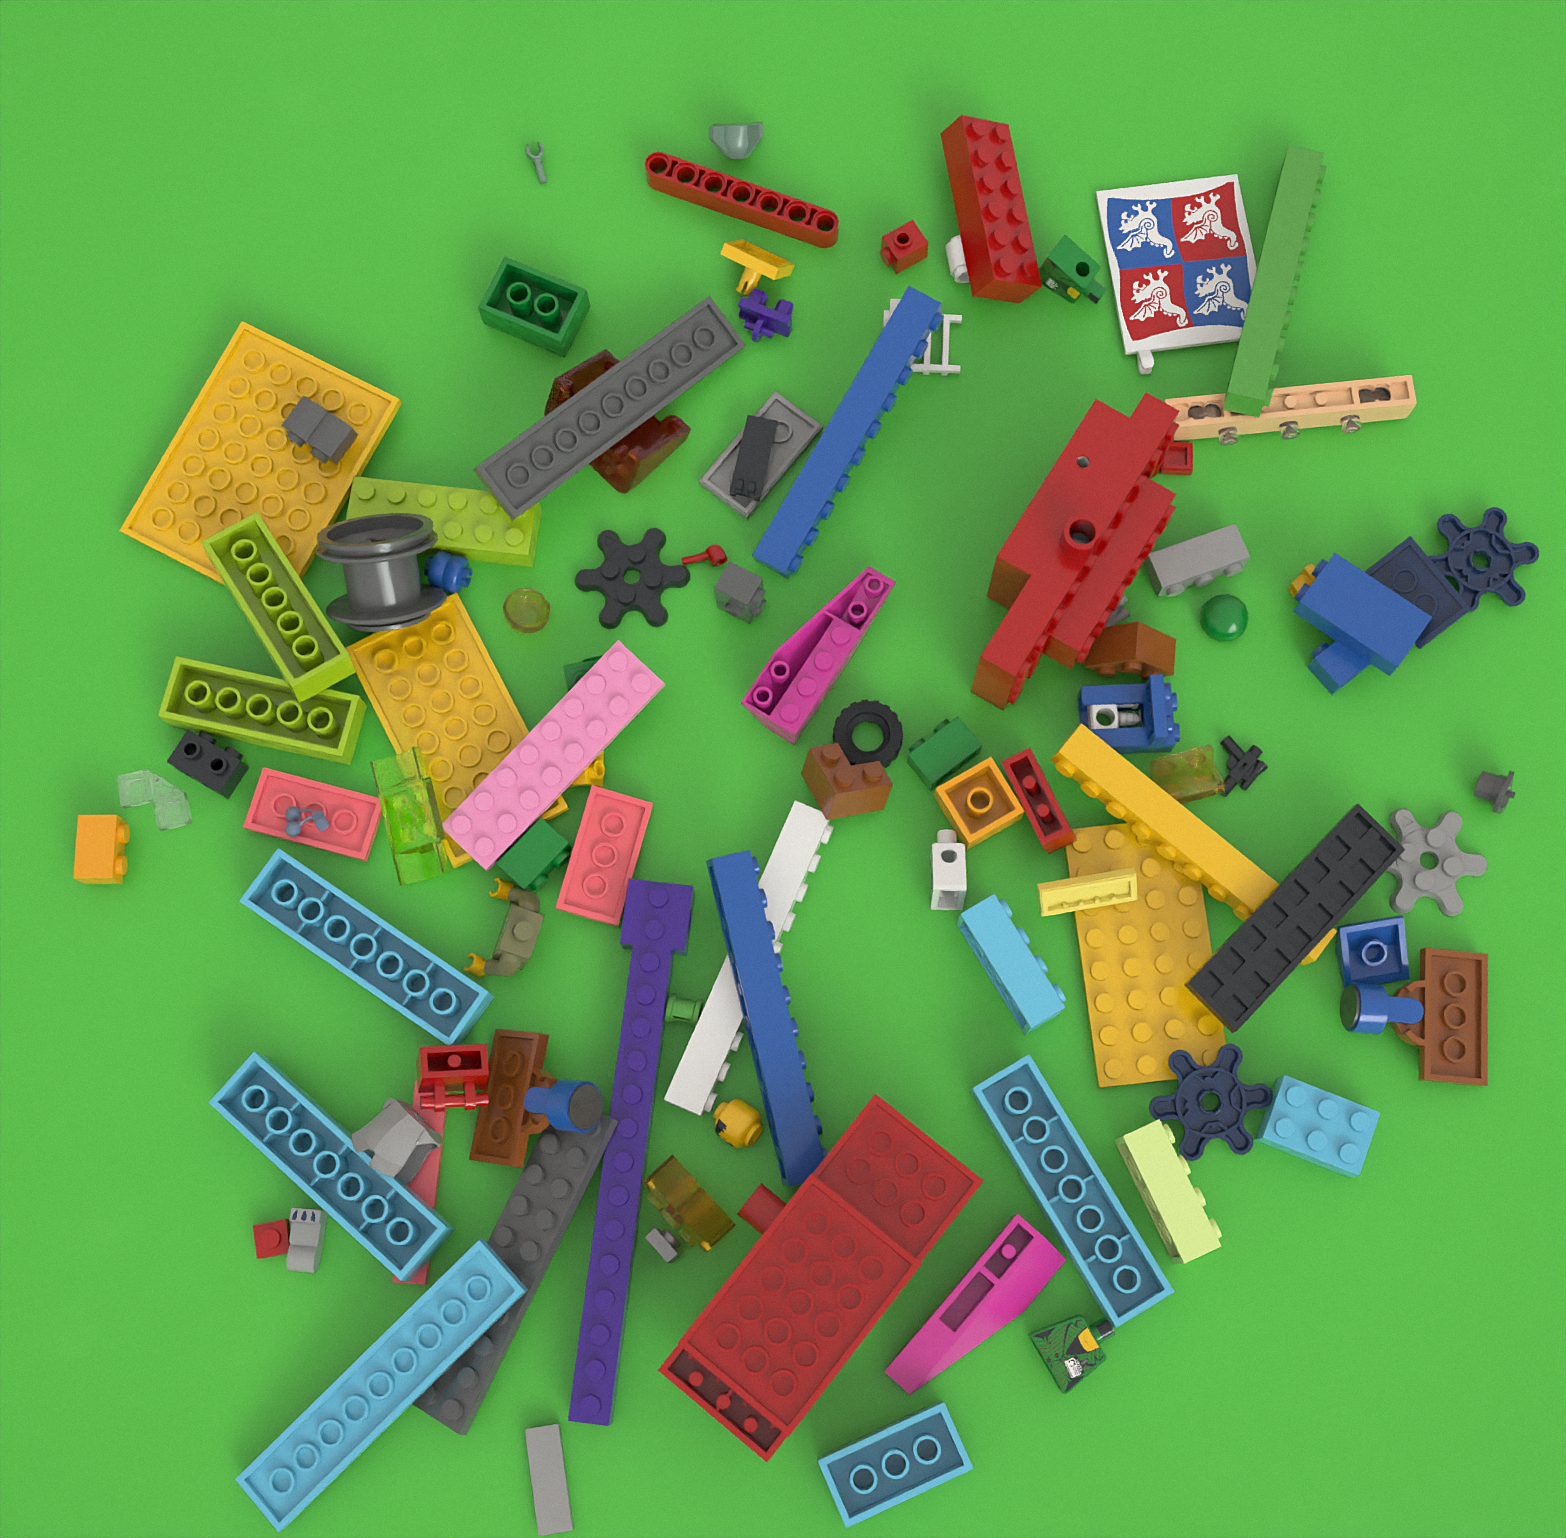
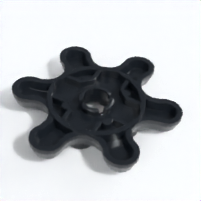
(640, 596)

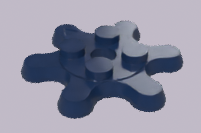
(1490, 543)
(1226, 1118)

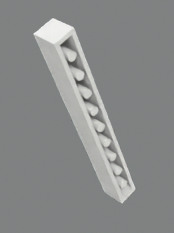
(722, 1016)

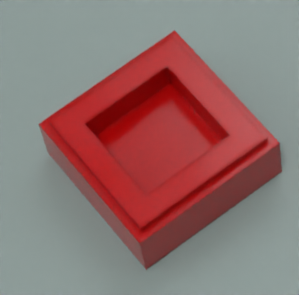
(1178, 459)

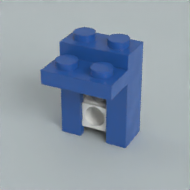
(1156, 719)

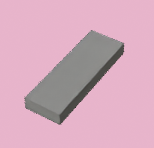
(549, 1479)

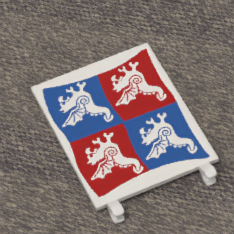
(1178, 263)

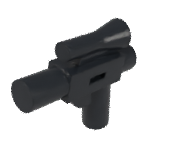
(1242, 765)

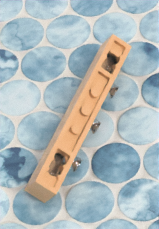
(1298, 408)

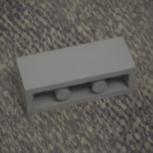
(1197, 561)

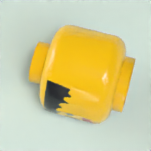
(738, 1123)

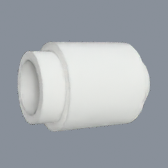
(957, 260)

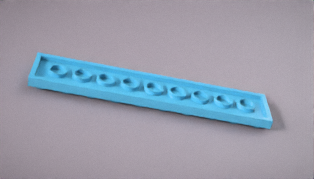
(381, 1384)

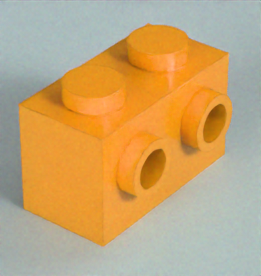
(101, 849)

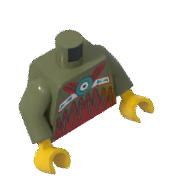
(516, 935)

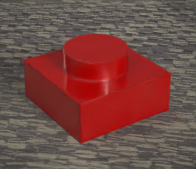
(272, 1238)

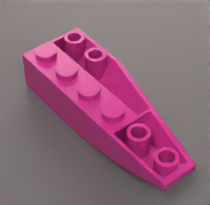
(815, 656)

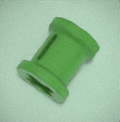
(683, 1010)

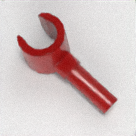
(713, 553)

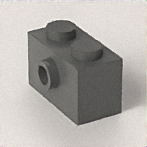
(740, 593)

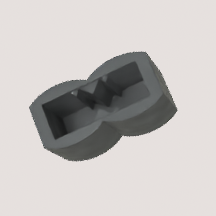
(319, 430)

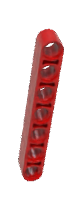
(749, 211)

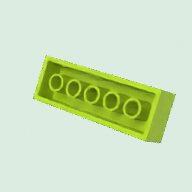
(465, 519)
(278, 607)
(261, 711)

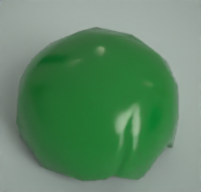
(1224, 617)

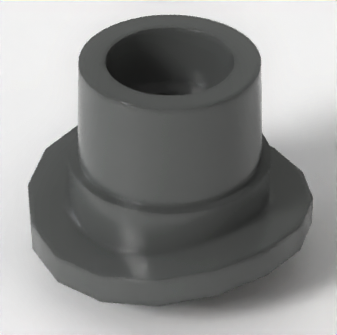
(1495, 789)

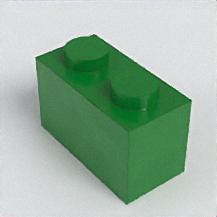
(943, 752)
(535, 856)

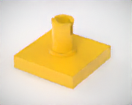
(757, 263)

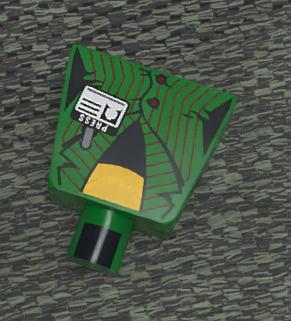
(1071, 272)
(1071, 1349)

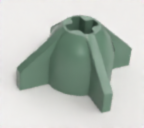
(736, 139)

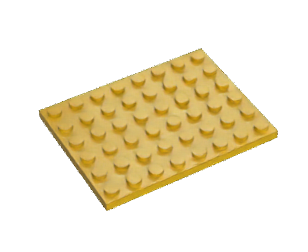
(237, 461)

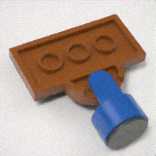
(1438, 1014)
(527, 1100)

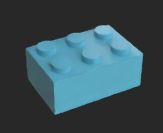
(1318, 1126)

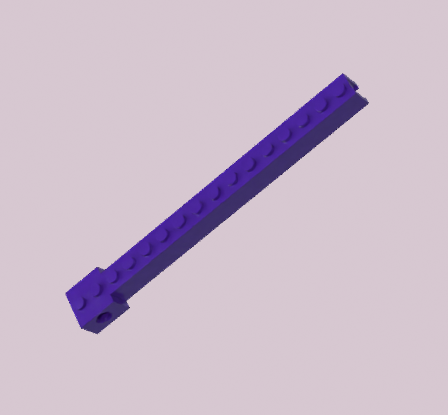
(655, 929)

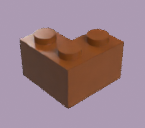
(1132, 650)
(844, 788)

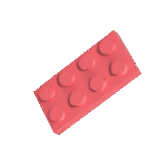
(350, 814)
(604, 856)

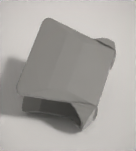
(398, 1140)

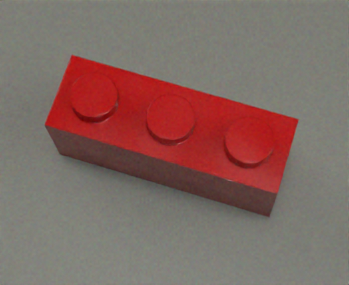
(1038, 800)

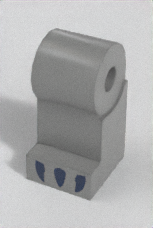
(306, 1239)

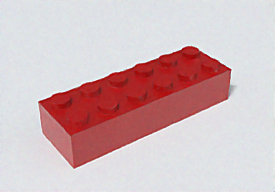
(990, 210)

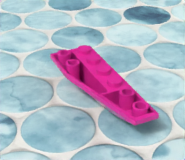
(980, 1304)

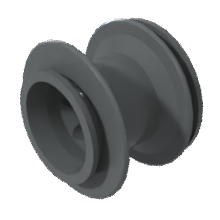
(381, 570)

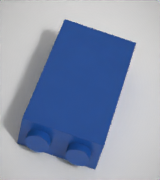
(1361, 613)

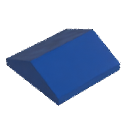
(1372, 951)

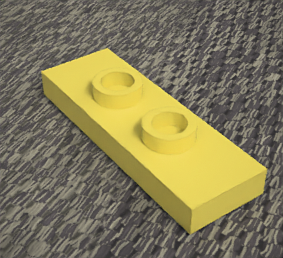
(1087, 891)

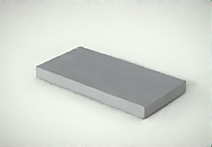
(793, 437)

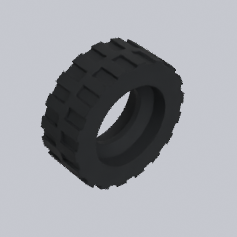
(872, 712)

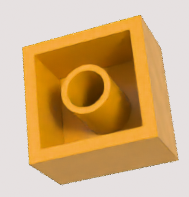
(978, 803)

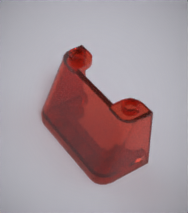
(637, 453)

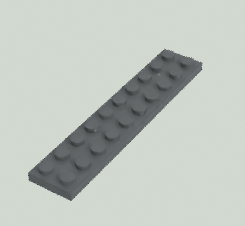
(609, 408)
(526, 1243)

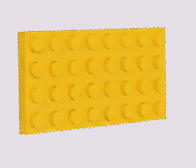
(445, 695)
(1139, 959)

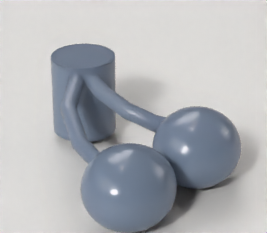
(293, 814)

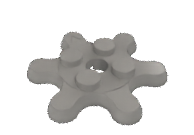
(1450, 863)

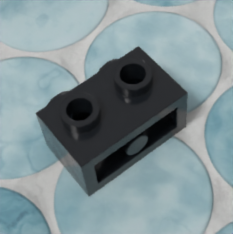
(208, 764)

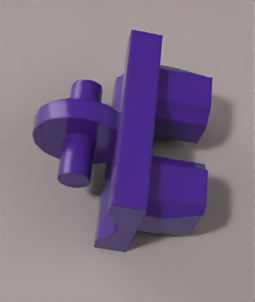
(764, 319)

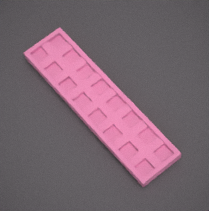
(552, 755)

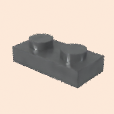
(665, 1244)

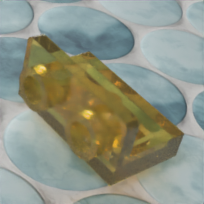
(1188, 774)

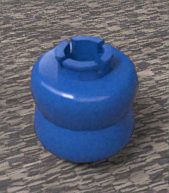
(448, 571)

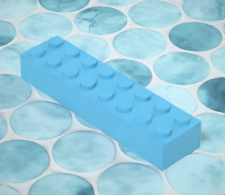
(367, 949)
(322, 1161)
(1071, 1191)

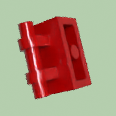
(452, 1069)

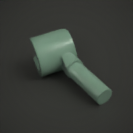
(538, 162)

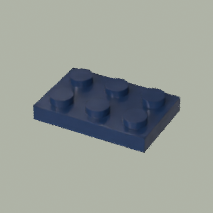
(1420, 582)

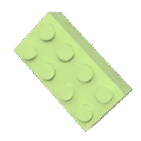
(1167, 1192)

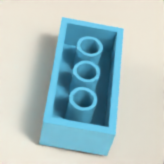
(1010, 963)
(894, 1463)

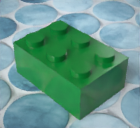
(534, 306)

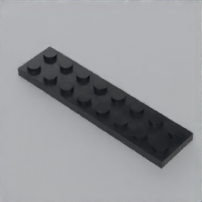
(1294, 918)

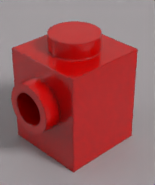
(903, 247)

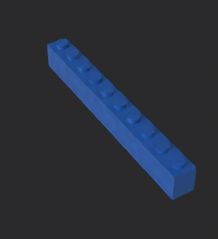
(848, 432)
(766, 1015)

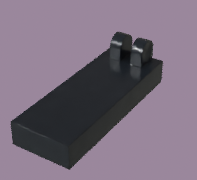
(753, 457)

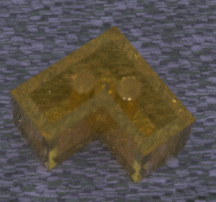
(687, 1205)

